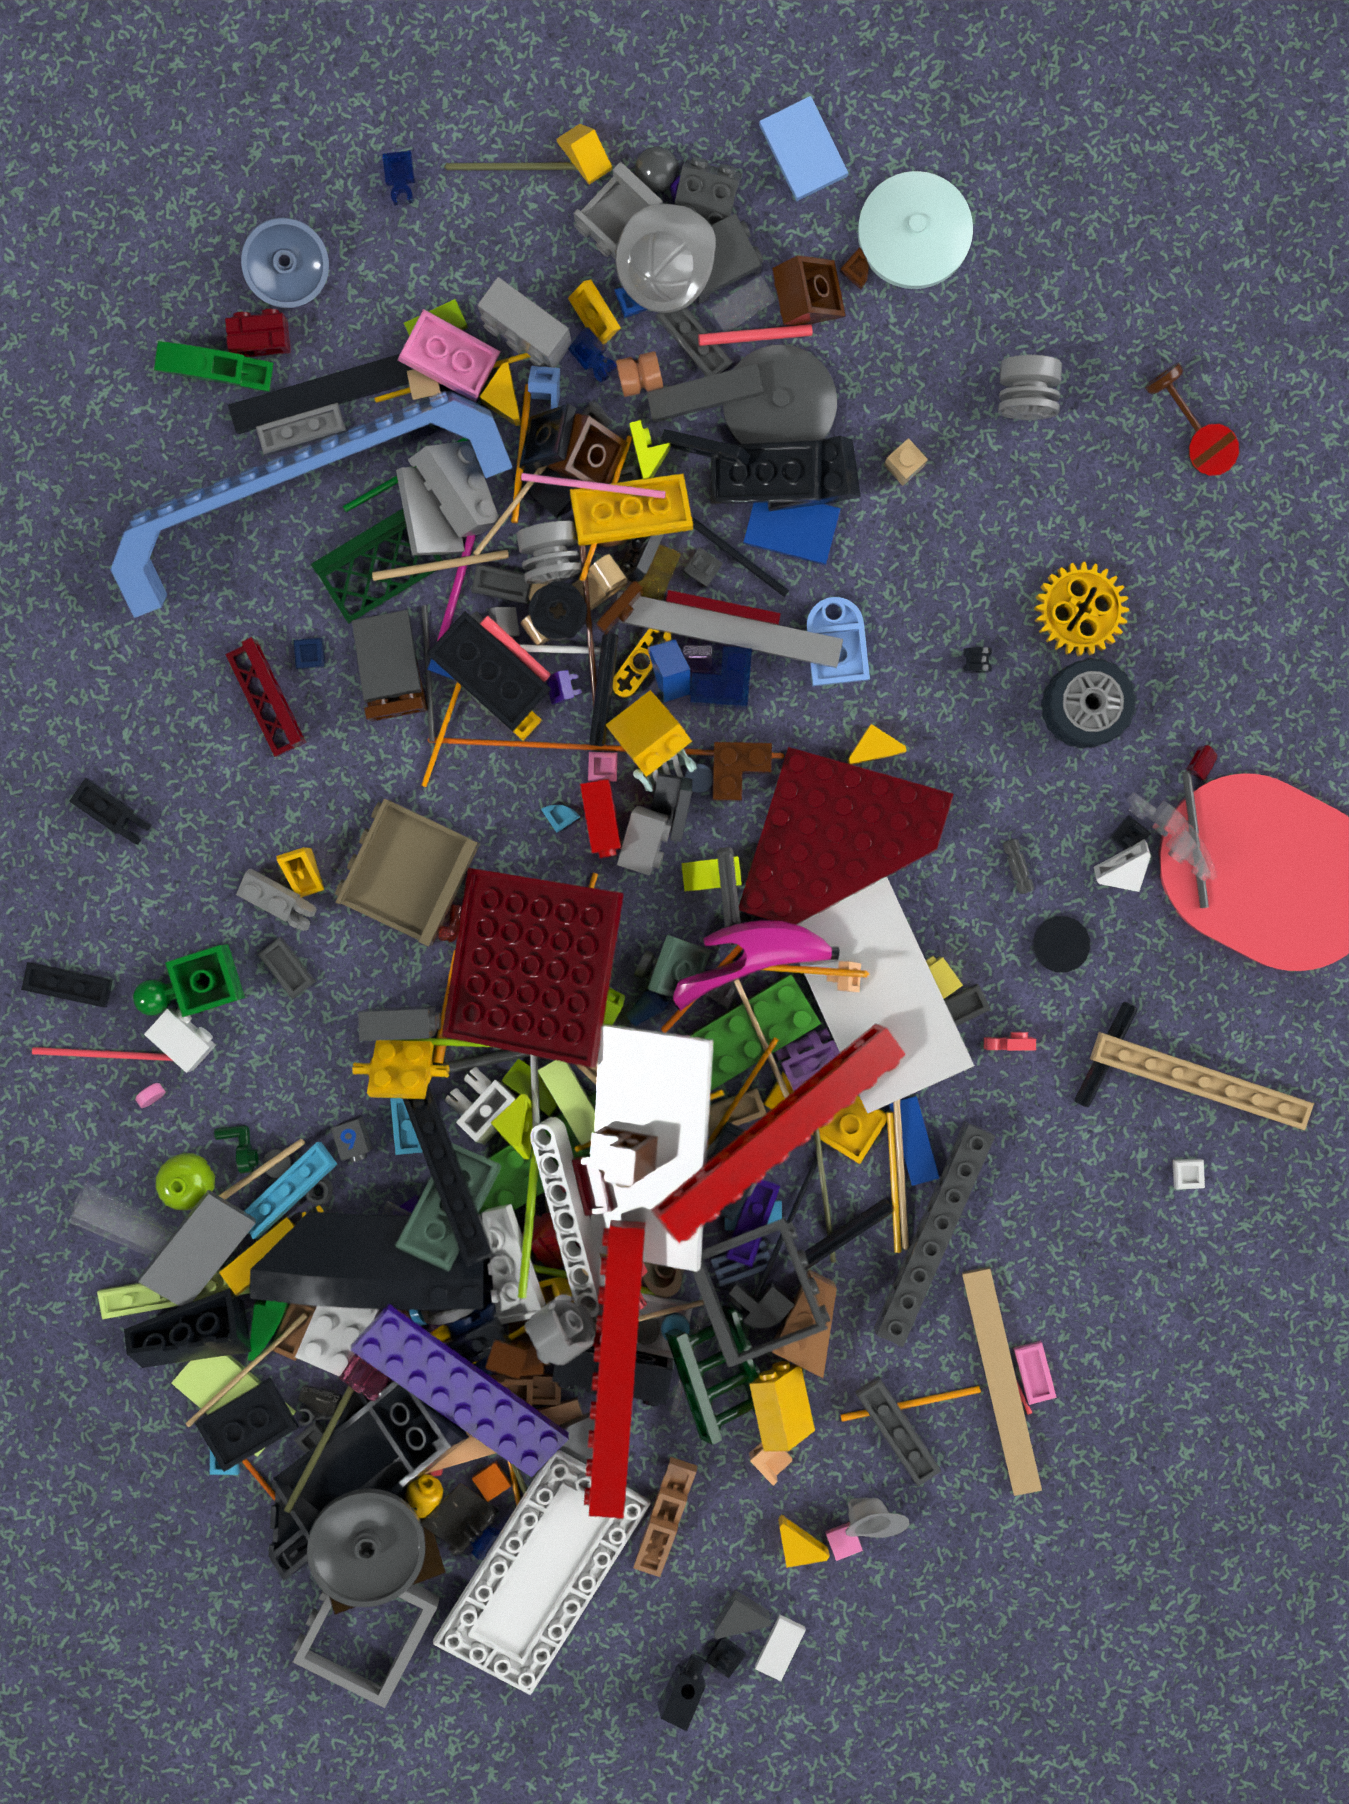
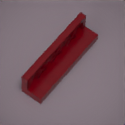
(723, 607)
(272, 691)

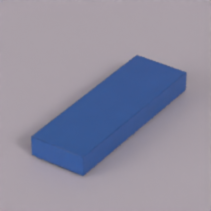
(916, 1144)

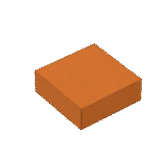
(491, 1481)

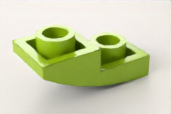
(519, 1081)

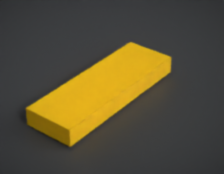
(238, 1271)

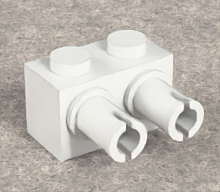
(477, 1116)

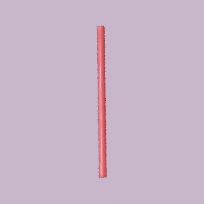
(100, 1054)

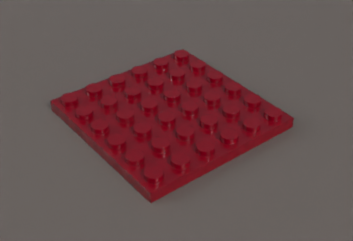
(532, 966)

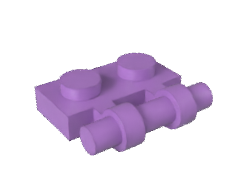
(803, 1066)

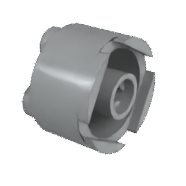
(561, 1330)

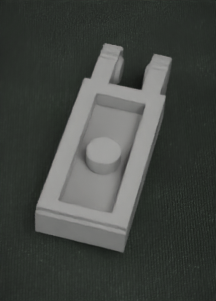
(276, 899)

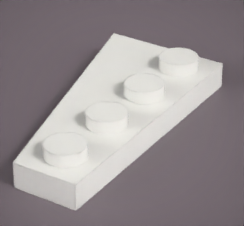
(505, 1267)

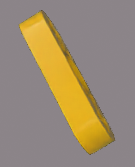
(648, 639)

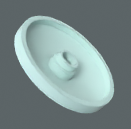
(915, 230)

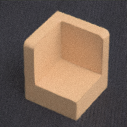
(769, 1463)

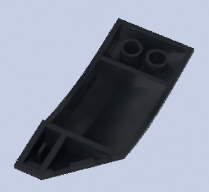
(356, 1265)

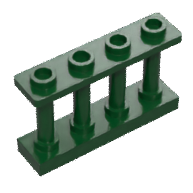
(692, 1371)

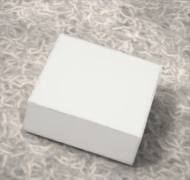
(1188, 1173)

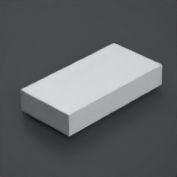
(780, 1647)

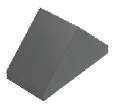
(740, 1616)

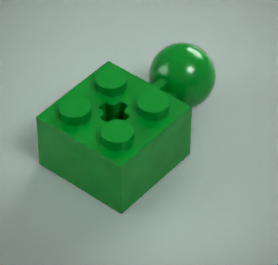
(186, 986)

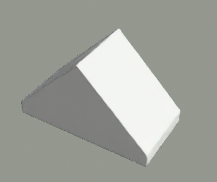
(1126, 868)

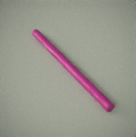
(456, 587)

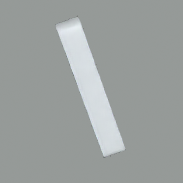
(561, 1204)

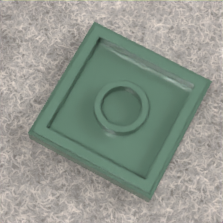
(677, 961)

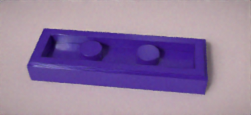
(753, 1215)

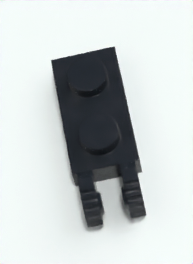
(107, 810)

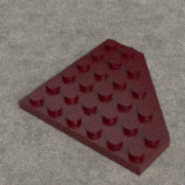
(837, 834)

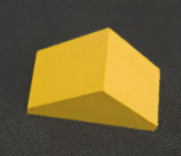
(585, 152)
(501, 395)
(875, 745)
(301, 871)
(799, 1545)

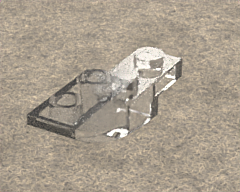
(1185, 840)

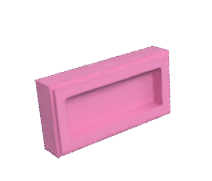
(1034, 1372)

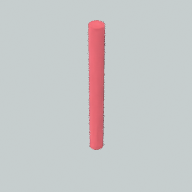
(755, 335)

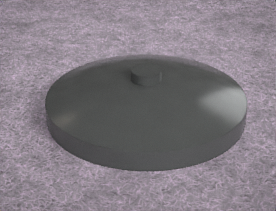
(796, 399)
(366, 1548)

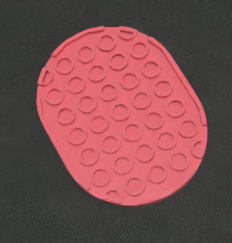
(1278, 872)

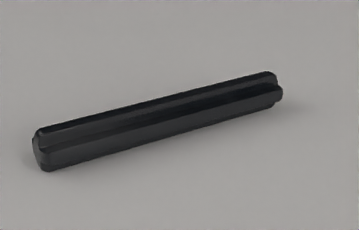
(603, 689)
(1098, 1070)
(848, 1232)

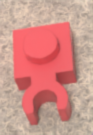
(1017, 1042)

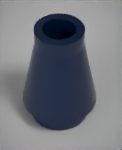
(647, 1007)

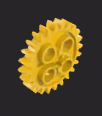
(1060, 595)

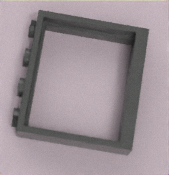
(715, 1310)

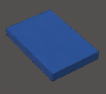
(793, 532)

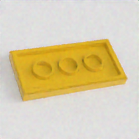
(621, 516)
(850, 1130)

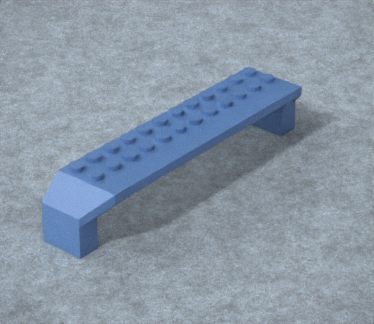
(448, 409)

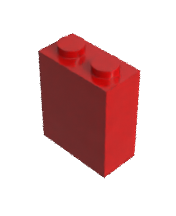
(601, 818)

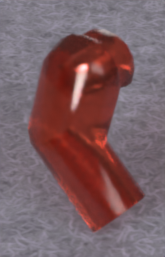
(450, 933)

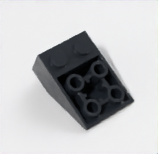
(838, 475)

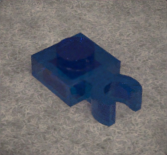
(399, 173)
(589, 353)

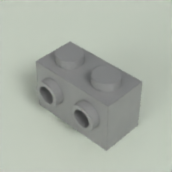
(643, 840)

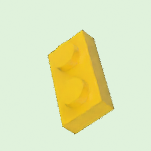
(594, 311)

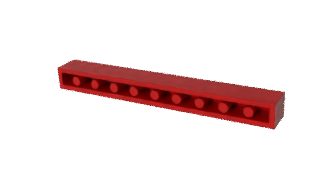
(778, 1133)
(616, 1368)

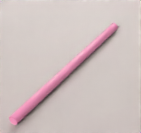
(593, 485)

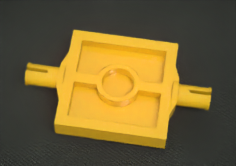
(400, 1069)

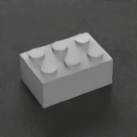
(524, 325)

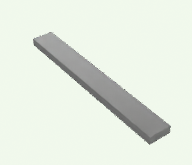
(735, 631)

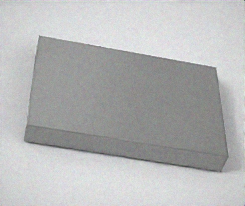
(425, 522)

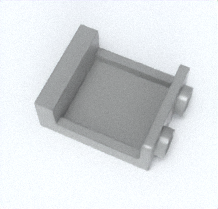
(613, 208)

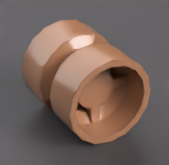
(639, 374)

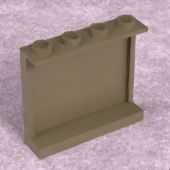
(406, 871)

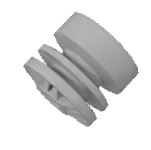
(1030, 387)
(549, 546)

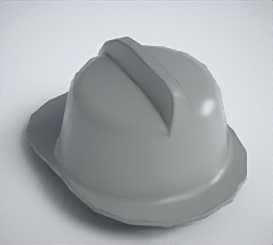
(872, 1519)

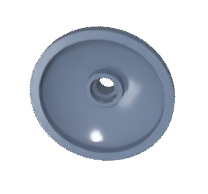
(290, 283)

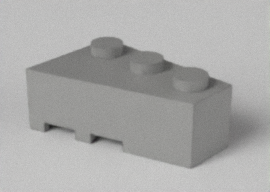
(459, 485)

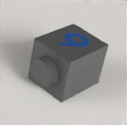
(352, 1139)

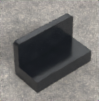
(673, 798)

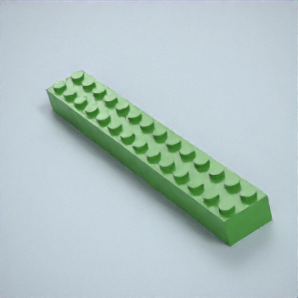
(780, 1013)

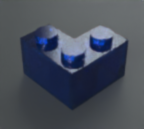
(730, 687)

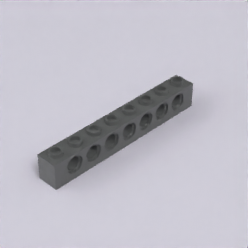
(933, 1233)

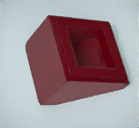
(1202, 762)

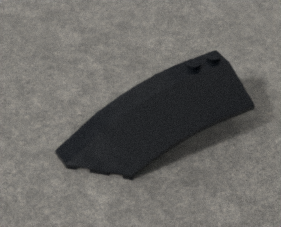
(377, 1448)

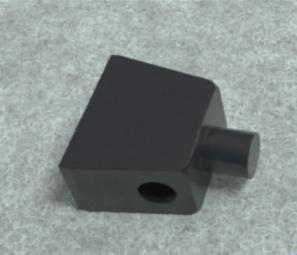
(678, 1703)

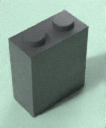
(398, 1023)

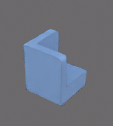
(545, 384)

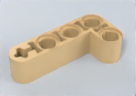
(604, 581)

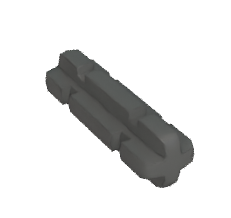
(1018, 866)

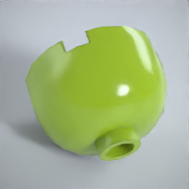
(184, 1181)

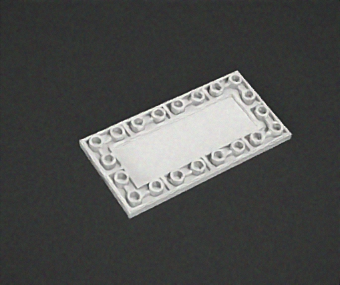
(895, 994)
(662, 1090)
(537, 1576)

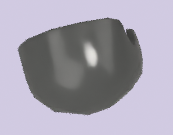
(657, 168)

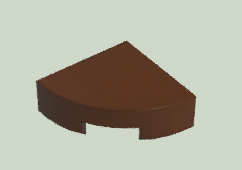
(856, 269)

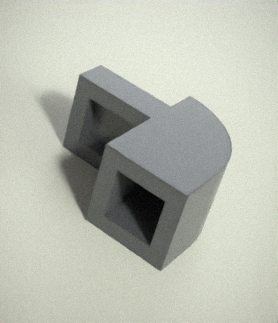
(762, 1311)

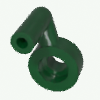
(245, 1156)

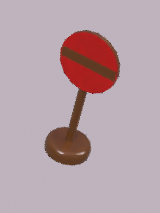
(1212, 447)

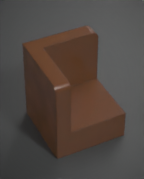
(508, 1358)

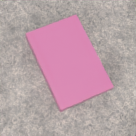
(449, 355)

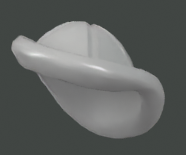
(665, 257)

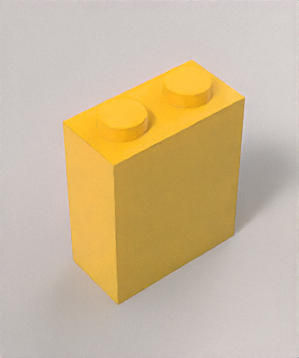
(648, 733)
(782, 1407)

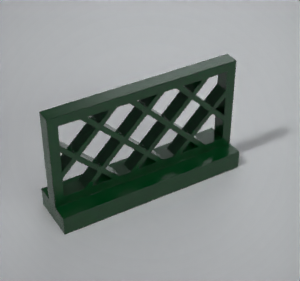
(358, 547)

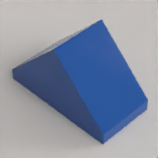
(670, 670)

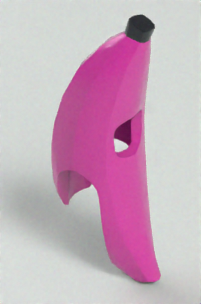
(764, 946)

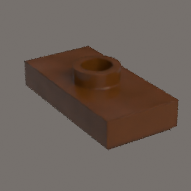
(621, 608)

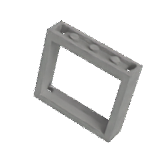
(351, 1681)

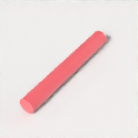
(507, 641)

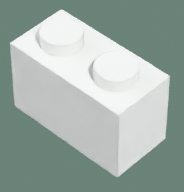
(180, 1039)

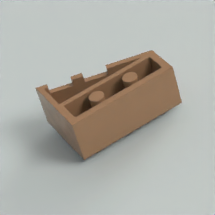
(811, 1351)

